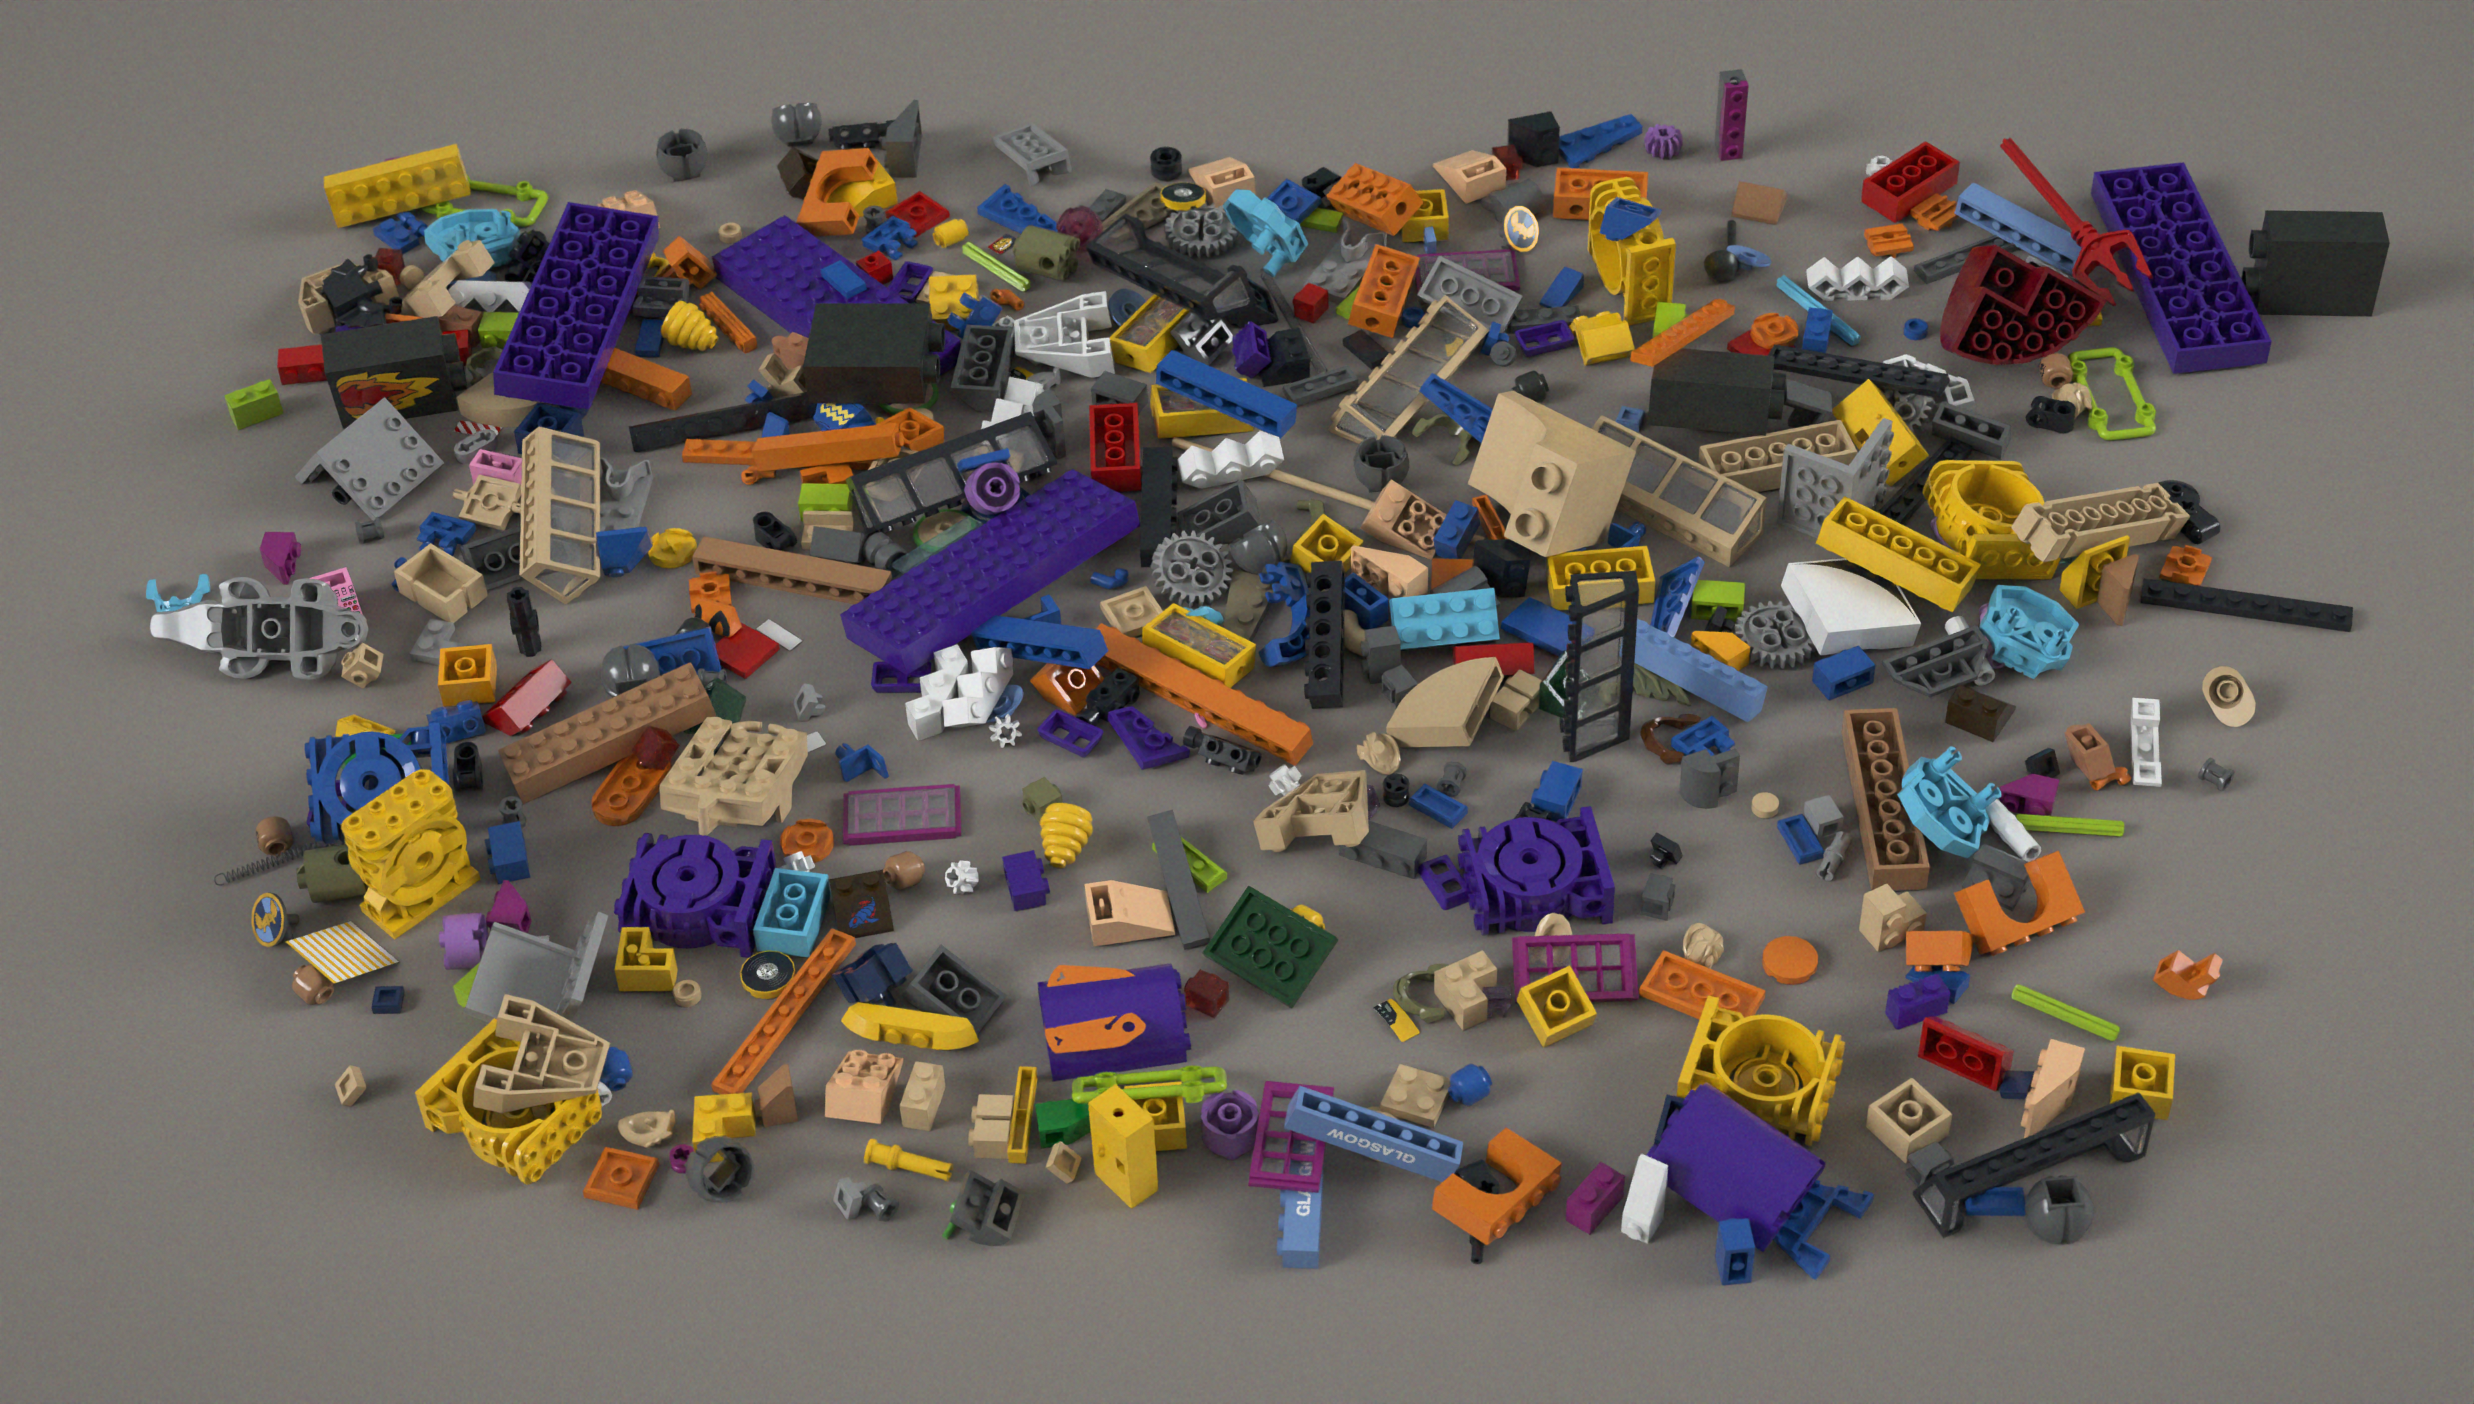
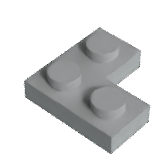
(432, 639)

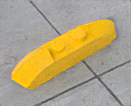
(909, 1027)

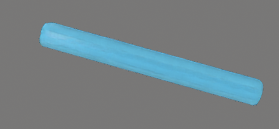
(1806, 300)

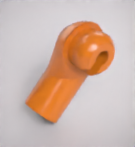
(1006, 297)
(751, 475)
(2120, 775)

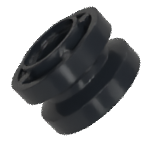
(1166, 163)

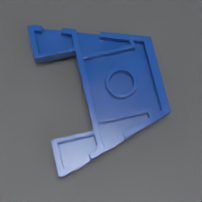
(1808, 1215)

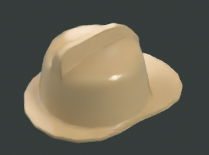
(2229, 696)

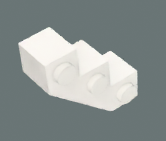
(1857, 280)
(490, 294)
(1957, 390)
(1017, 400)
(1231, 461)
(981, 689)
(926, 713)

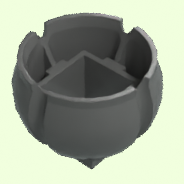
(796, 124)
(682, 154)
(1380, 461)
(1260, 547)
(627, 669)
(728, 1178)
(2059, 1221)

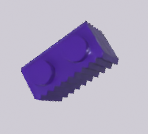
(1251, 350)
(1025, 880)
(1916, 1001)

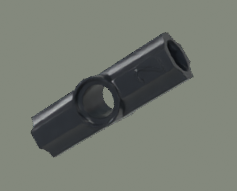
(524, 621)

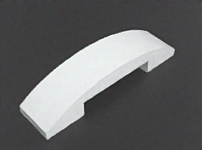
(2145, 742)

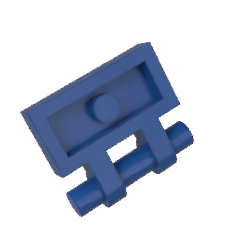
(396, 233)

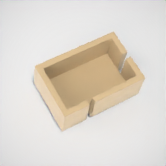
(440, 583)

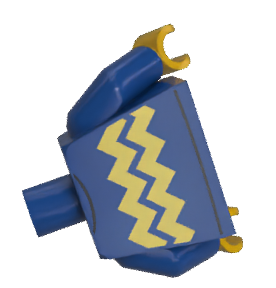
(842, 415)

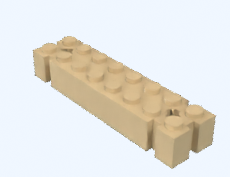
(2082, 522)

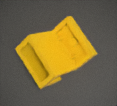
(1602, 337)

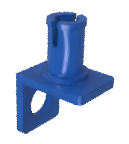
(1621, 537)
(857, 762)

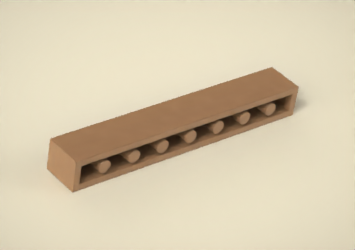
(789, 571)

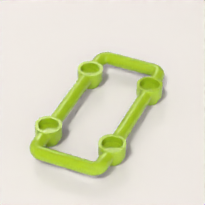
(522, 191)
(2097, 416)
(1191, 1088)

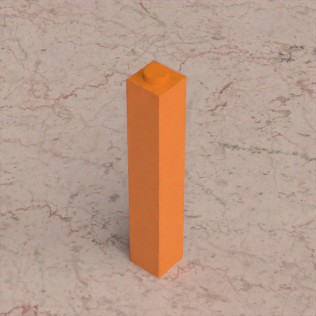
(827, 447)

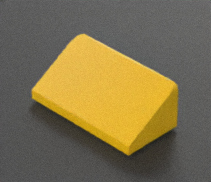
(355, 724)

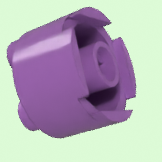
(1004, 495)
(463, 939)
(1229, 1123)

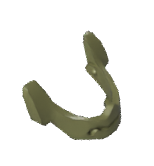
(478, 360)
(1454, 429)
(1408, 1004)

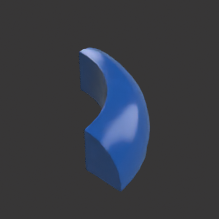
(1290, 648)

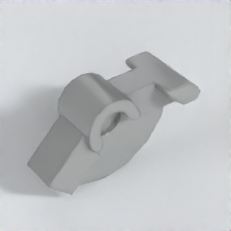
(1046, 378)

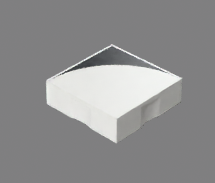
(1849, 606)

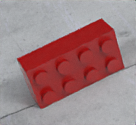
(1910, 181)
(1115, 446)

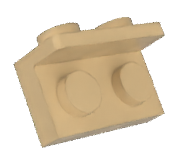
(829, 519)

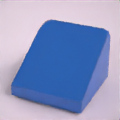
(775, 426)

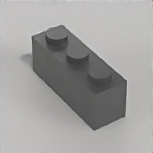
(1972, 428)
(1389, 850)

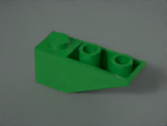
(1062, 1122)

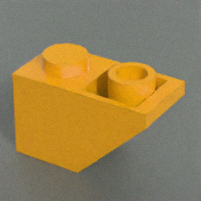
(1723, 647)

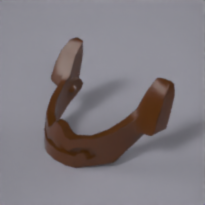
(1651, 743)

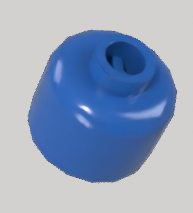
(616, 1070)
(1469, 1085)

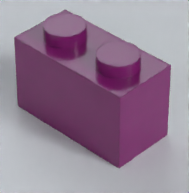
(1595, 1198)

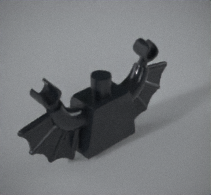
(352, 298)

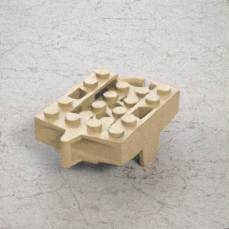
(734, 774)

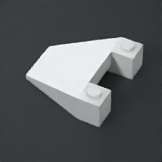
(1061, 335)

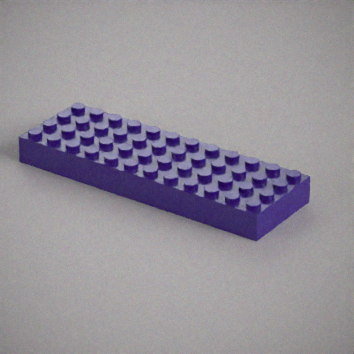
(782, 278)
(2195, 289)
(576, 306)
(989, 570)

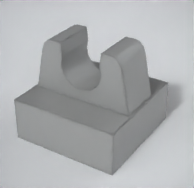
(808, 703)
(849, 1197)

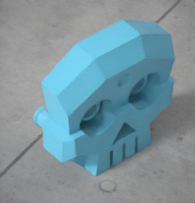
(490, 227)
(1266, 228)
(2028, 630)
(1945, 804)

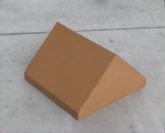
(1759, 203)
(2117, 587)

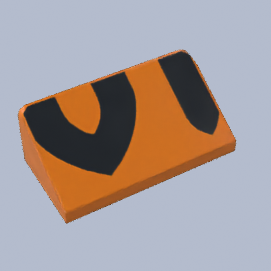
(719, 616)

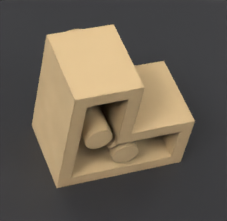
(1889, 916)
(1461, 988)

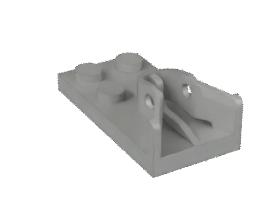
(1034, 151)
(1346, 263)
(1472, 292)
(623, 495)

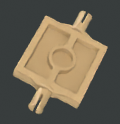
(490, 502)

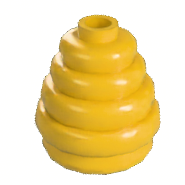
(688, 327)
(1064, 832)

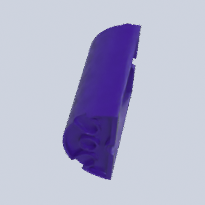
(1148, 994)
(1734, 1163)

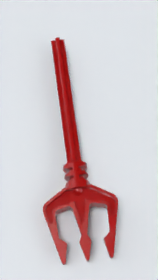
(2095, 248)

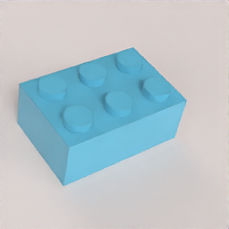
(792, 912)

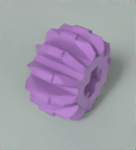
(1663, 141)

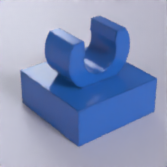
(1492, 338)
(758, 392)

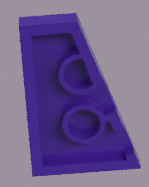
(1143, 740)

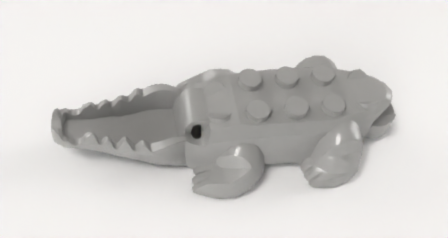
(297, 628)

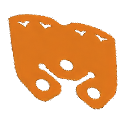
(1092, 1033)

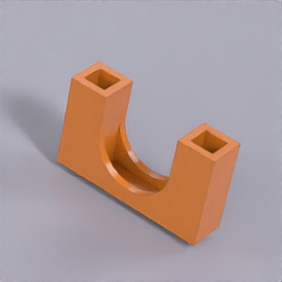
(832, 171)
(2055, 904)
(1490, 1215)

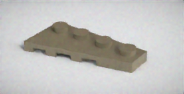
(1145, 206)
(1246, 604)

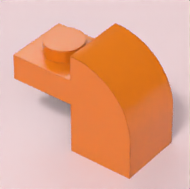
(827, 474)
(2185, 978)

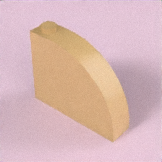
(484, 407)
(1447, 705)

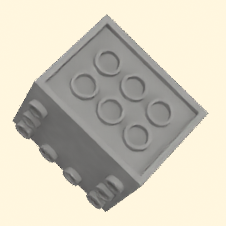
(375, 459)
(1816, 484)
(533, 970)

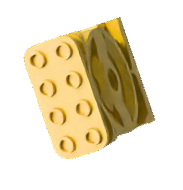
(1639, 264)
(1976, 511)
(409, 852)
(1765, 1083)
(517, 1140)

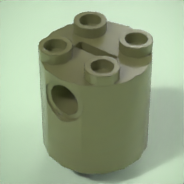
(1046, 253)
(329, 875)

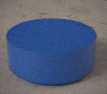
(1412, 316)
(1915, 329)

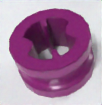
(678, 1151)

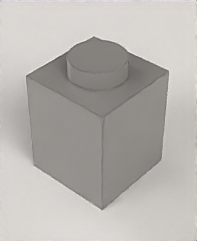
(1823, 817)

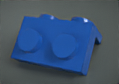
(459, 721)

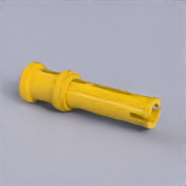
(895, 1158)

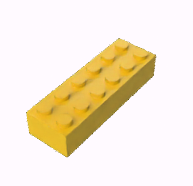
(396, 185)
(1898, 554)

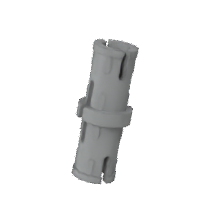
(1834, 856)

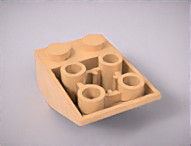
(1473, 174)
(1222, 179)
(632, 201)
(1404, 520)
(1390, 572)
(1127, 912)
(2053, 1085)
(862, 1087)

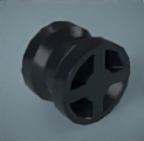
(1396, 790)

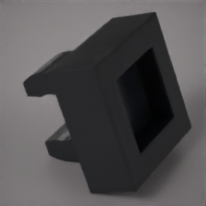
(1718, 623)
(2043, 763)
(1664, 850)

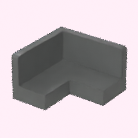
(1809, 404)

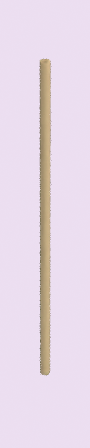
(1305, 484)

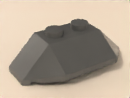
(1940, 663)

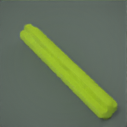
(996, 266)
(2071, 825)
(2065, 1012)

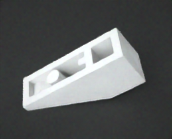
(1645, 1199)

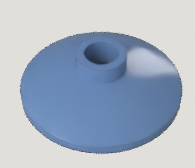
(1749, 257)
(1124, 304)
(1007, 702)

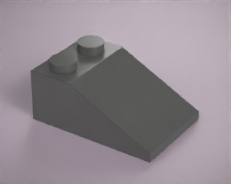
(903, 143)
(1222, 515)
(953, 989)

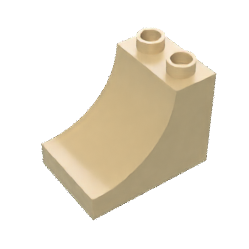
(1550, 475)

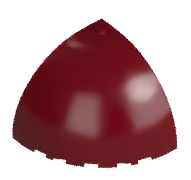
(2012, 310)

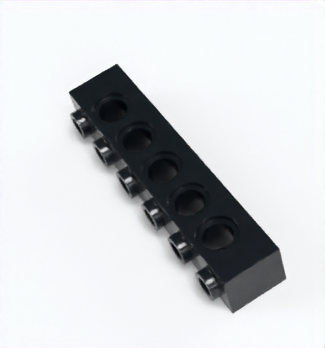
(1330, 691)

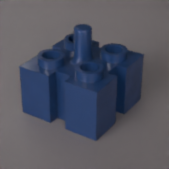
(872, 974)

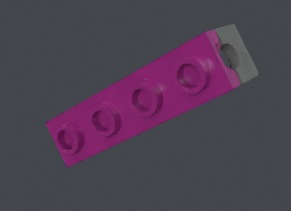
(1731, 115)

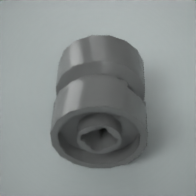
(882, 552)

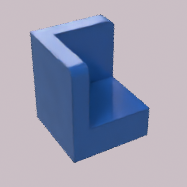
(1050, 611)

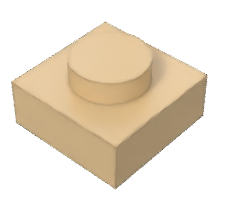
(350, 1085)
(1063, 1162)

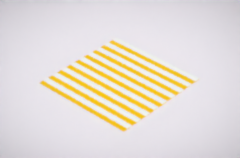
(342, 952)

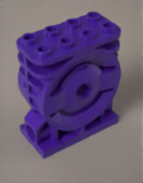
(1530, 860)
(695, 905)

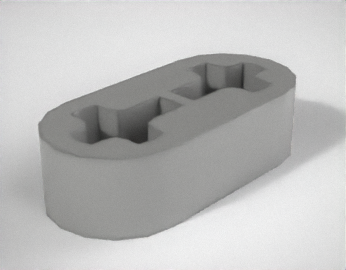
(469, 447)

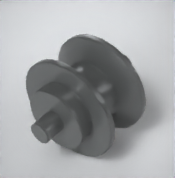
(1503, 353)

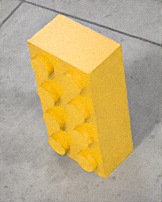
(1598, 561)

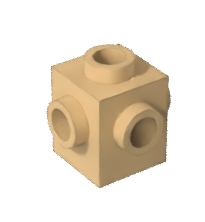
(362, 665)

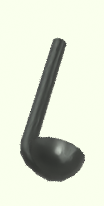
(1723, 264)

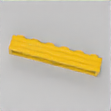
(1022, 1115)

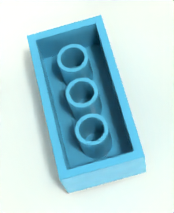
(1445, 619)

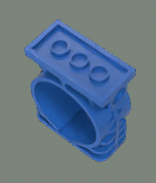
(330, 753)

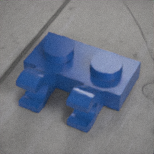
(887, 235)
(983, 313)
(448, 529)
(1291, 580)
(1702, 737)

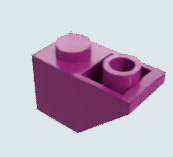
(280, 553)
(2030, 795)
(509, 909)

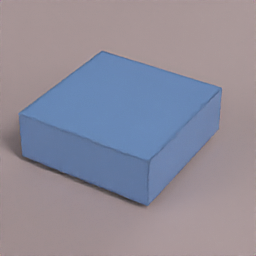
(1429, 240)
(1631, 418)

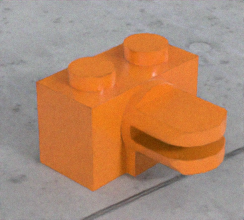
(687, 263)

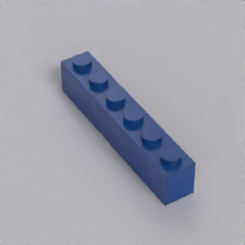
(1226, 394)
(1042, 641)

